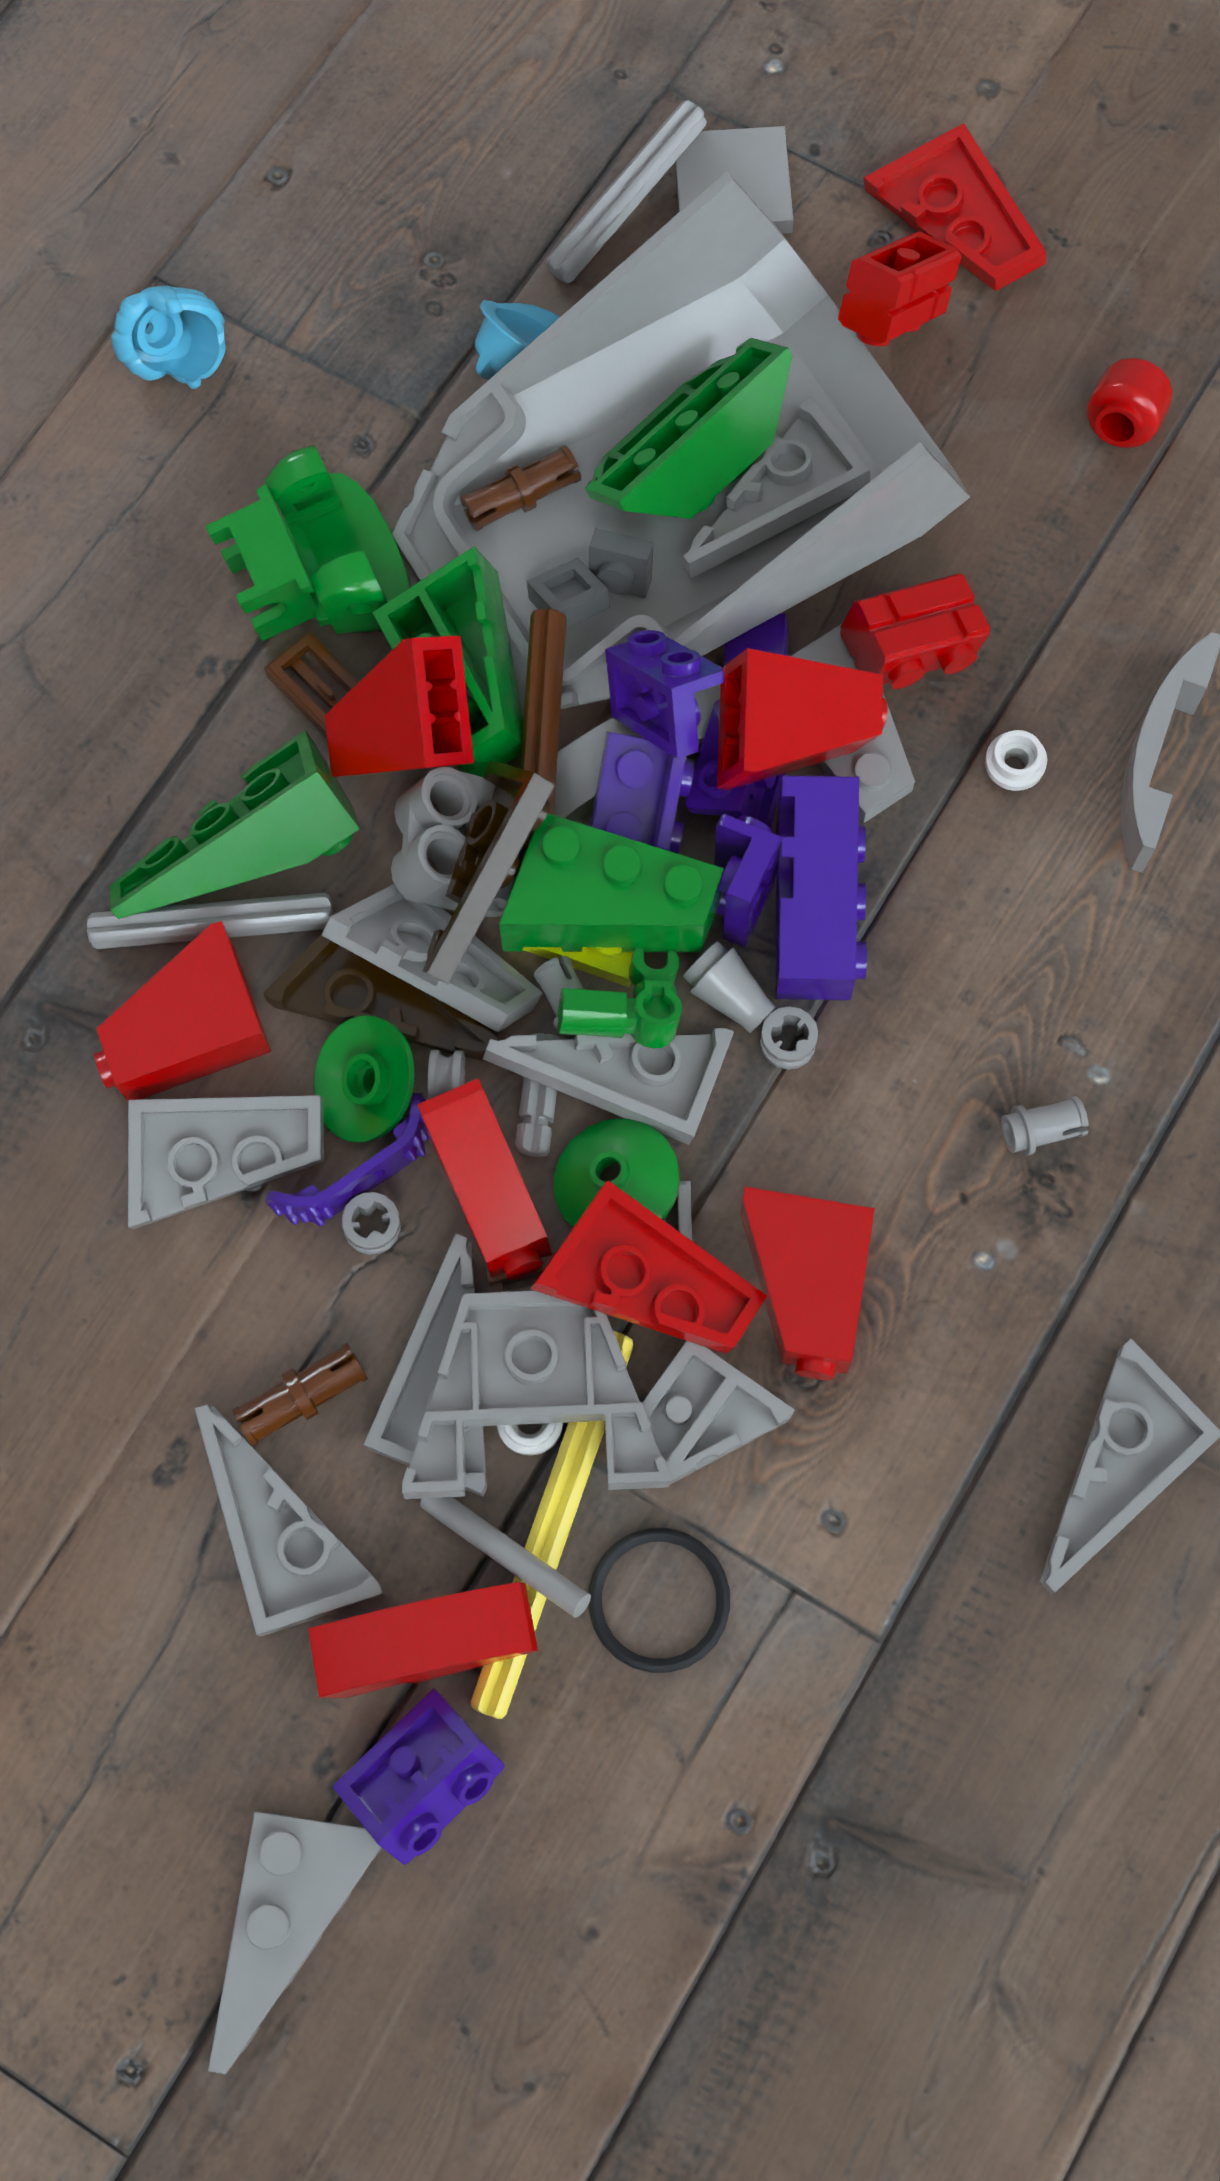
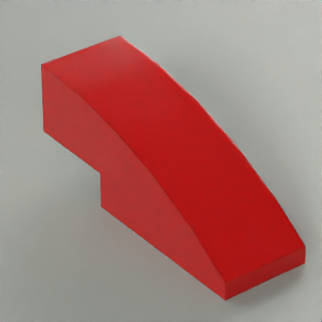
(422, 1640)

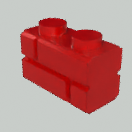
(898, 288)
(916, 630)

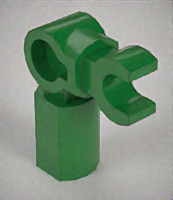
(648, 1016)

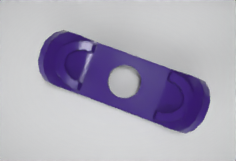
(319, 1206)

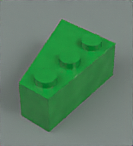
(467, 603)
(607, 893)

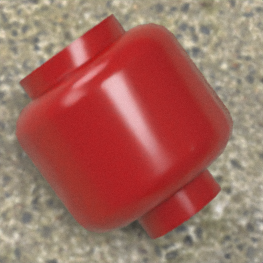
(1129, 403)

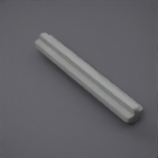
(626, 192)
(187, 921)

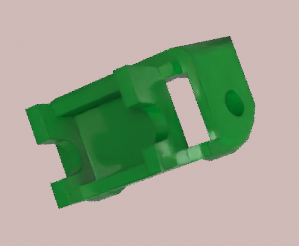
(322, 559)

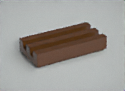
(291, 658)

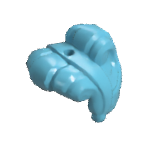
(181, 338)

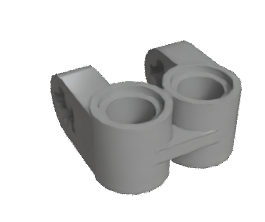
(438, 835)

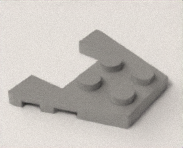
(531, 1363)

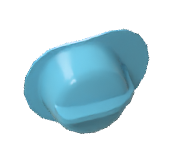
(507, 332)

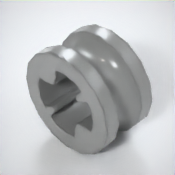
(773, 1027)
(445, 1072)
(366, 1205)

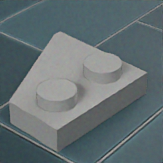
(707, 1410)

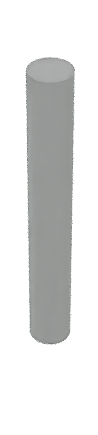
(508, 1554)

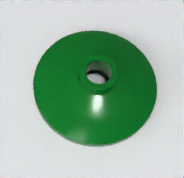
(364, 1078)
(646, 1161)

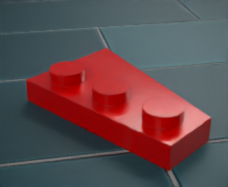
(960, 200)
(648, 1274)

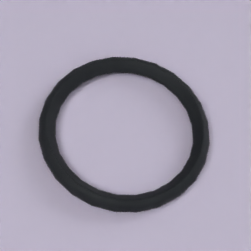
(675, 1663)

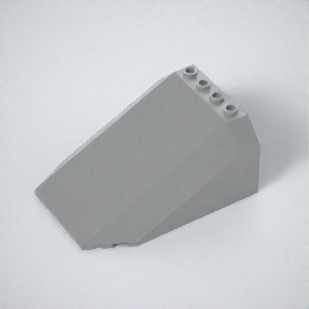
(610, 362)

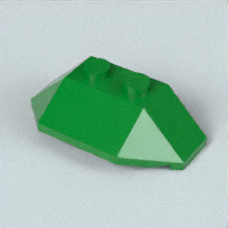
(698, 436)

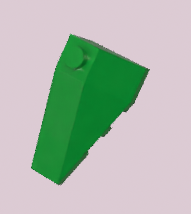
(272, 825)

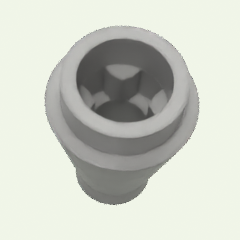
(729, 987)

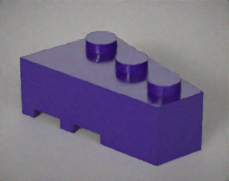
(819, 888)

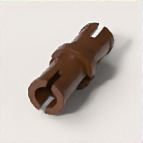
(520, 488)
(299, 1394)

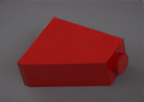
(404, 712)
(791, 715)
(183, 1022)
(485, 1181)
(813, 1273)

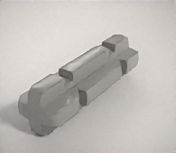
(536, 1112)

